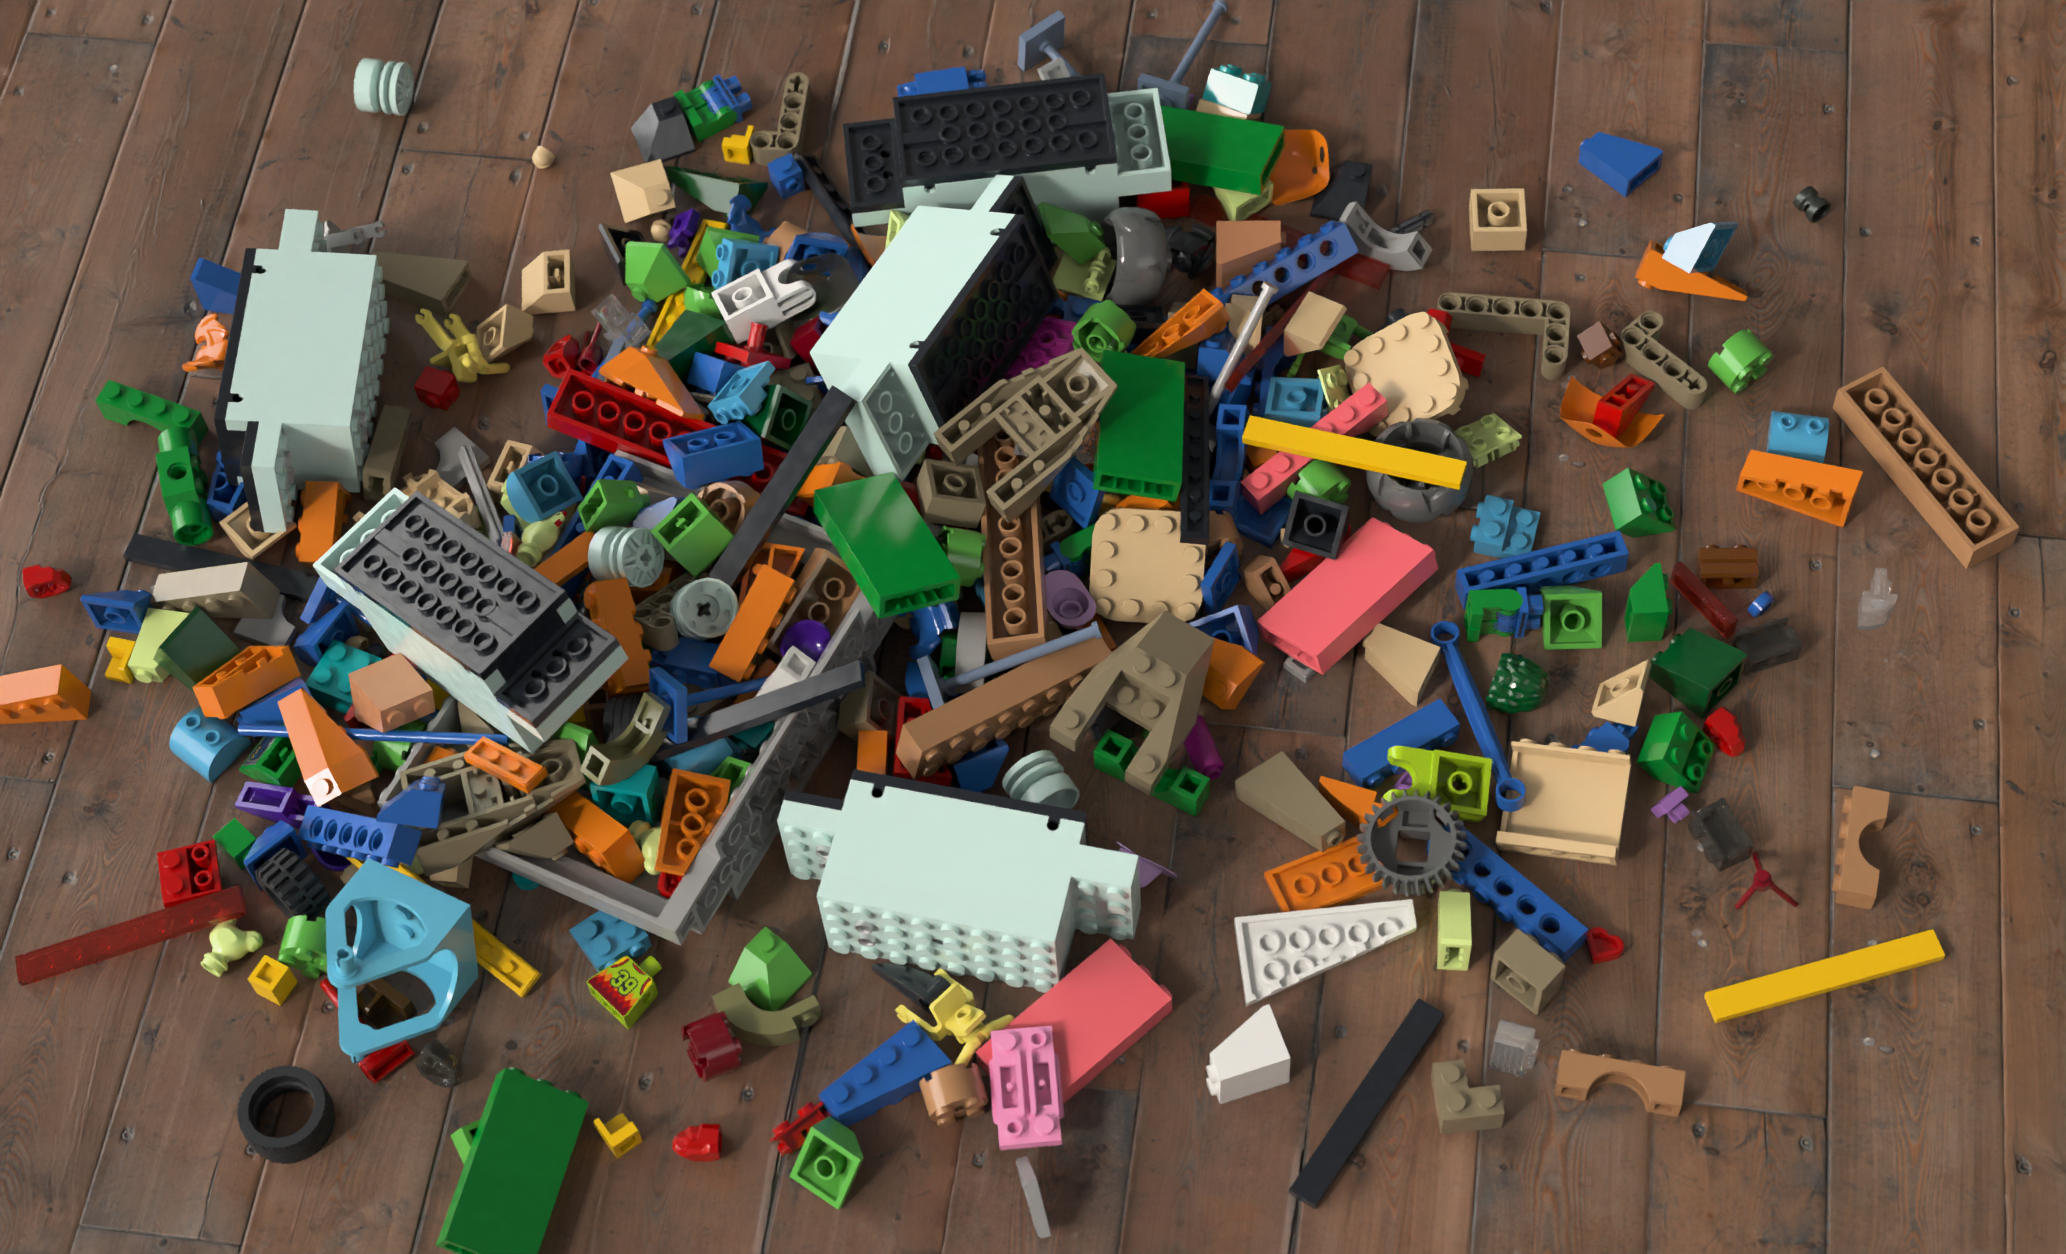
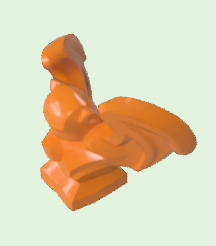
(214, 353)

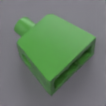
(611, 504)

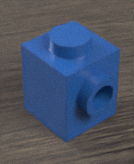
(786, 176)

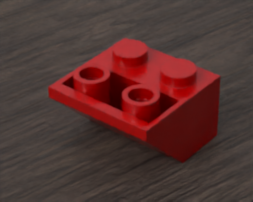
(189, 872)

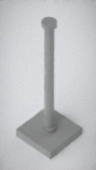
(1237, 351)

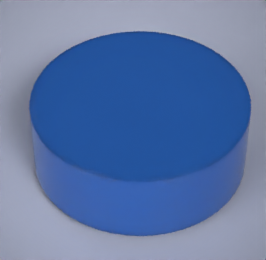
(1761, 604)

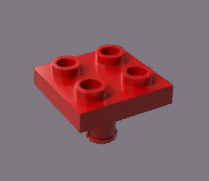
(752, 352)

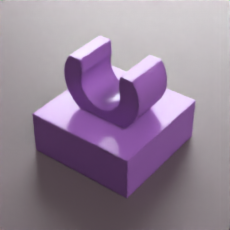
(1672, 805)

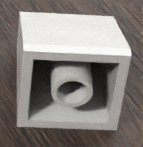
(1249, 1059)

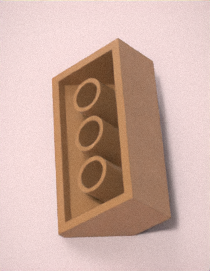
(822, 595)

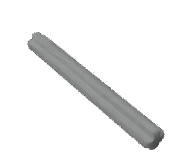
(481, 493)

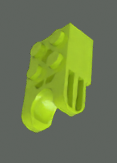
(1438, 770)

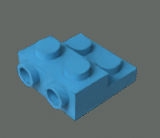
(740, 258)
(742, 393)
(1296, 401)
(1503, 528)
(608, 939)

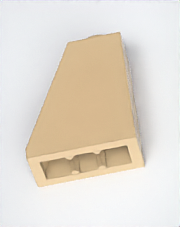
(1401, 660)

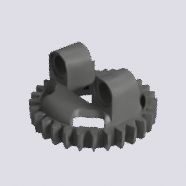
(1413, 821)

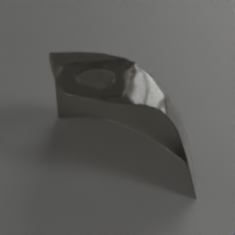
(830, 292)

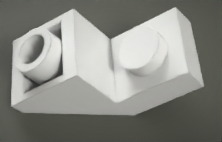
(792, 669)

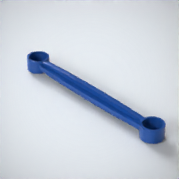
(1478, 716)

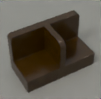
(384, 1004)

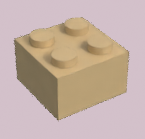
(1497, 219)

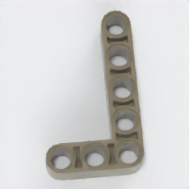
(1515, 316)

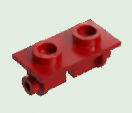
(790, 1134)

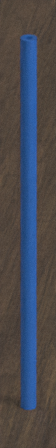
(392, 735)

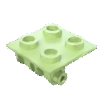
(1087, 279)
(1334, 386)
(1489, 439)

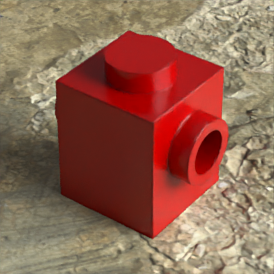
(437, 388)

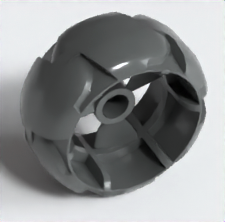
(1141, 253)
(1418, 500)

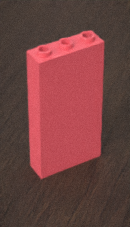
(1347, 595)
(1094, 1014)

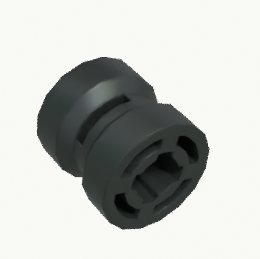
(1812, 204)

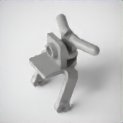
(338, 239)

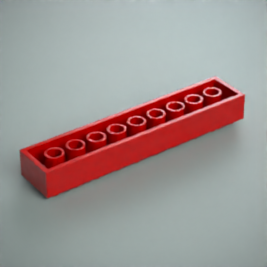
(637, 426)

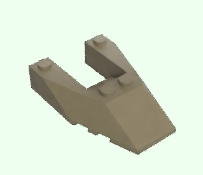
(1043, 413)
(1153, 682)
(493, 805)

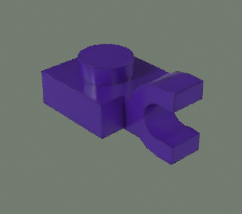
(682, 228)

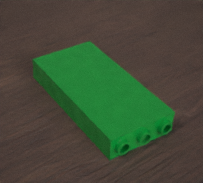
(1221, 149)
(1141, 427)
(886, 545)
(513, 1167)

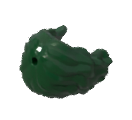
(1517, 685)

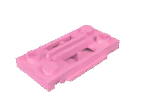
(1026, 1088)

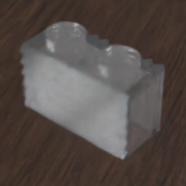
(1513, 1048)

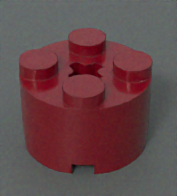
(711, 1046)

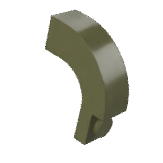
(630, 751)
(762, 1026)

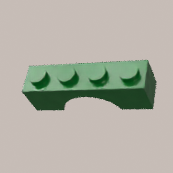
(126, 403)
(1177, 787)

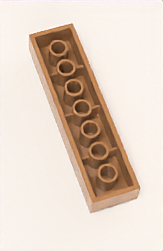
(1925, 467)
(996, 708)

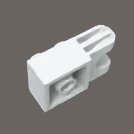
(762, 299)

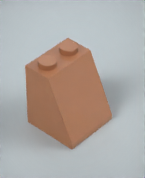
(1244, 245)
(390, 694)

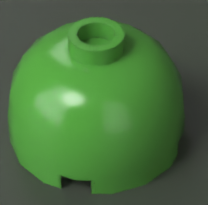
(700, 300)

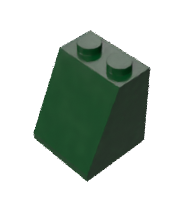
(689, 335)
(780, 418)
(195, 649)
(1698, 670)

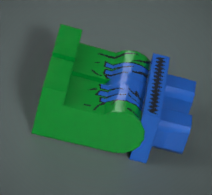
(713, 106)
(1072, 554)
(1501, 613)

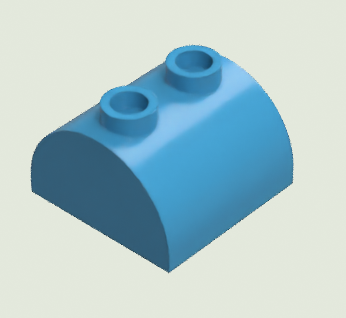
(1798, 436)
(541, 488)
(207, 743)
(700, 759)

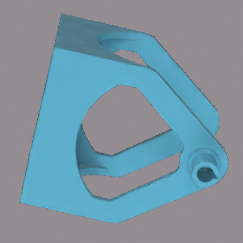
(398, 929)

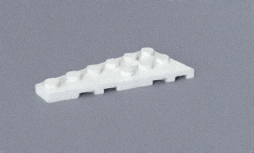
(1298, 945)

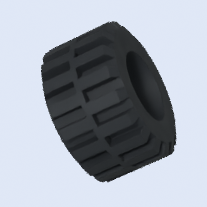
(293, 885)

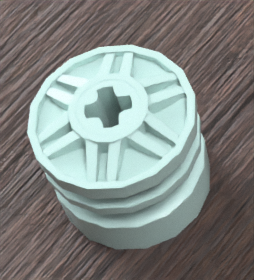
(383, 86)
(626, 553)
(719, 610)
(1041, 780)

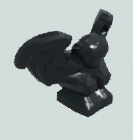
(1190, 248)

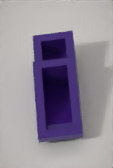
(275, 803)

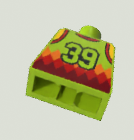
(626, 988)

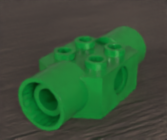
(183, 486)

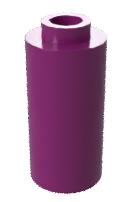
(1203, 750)

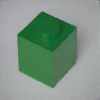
(235, 842)

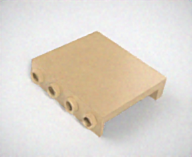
(1570, 802)

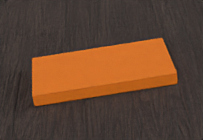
(1322, 879)

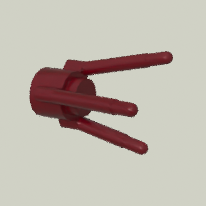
(591, 355)

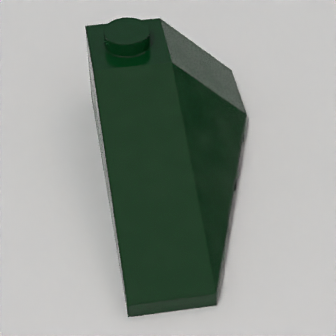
(714, 188)

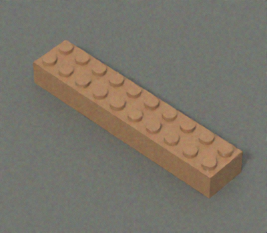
(1011, 561)

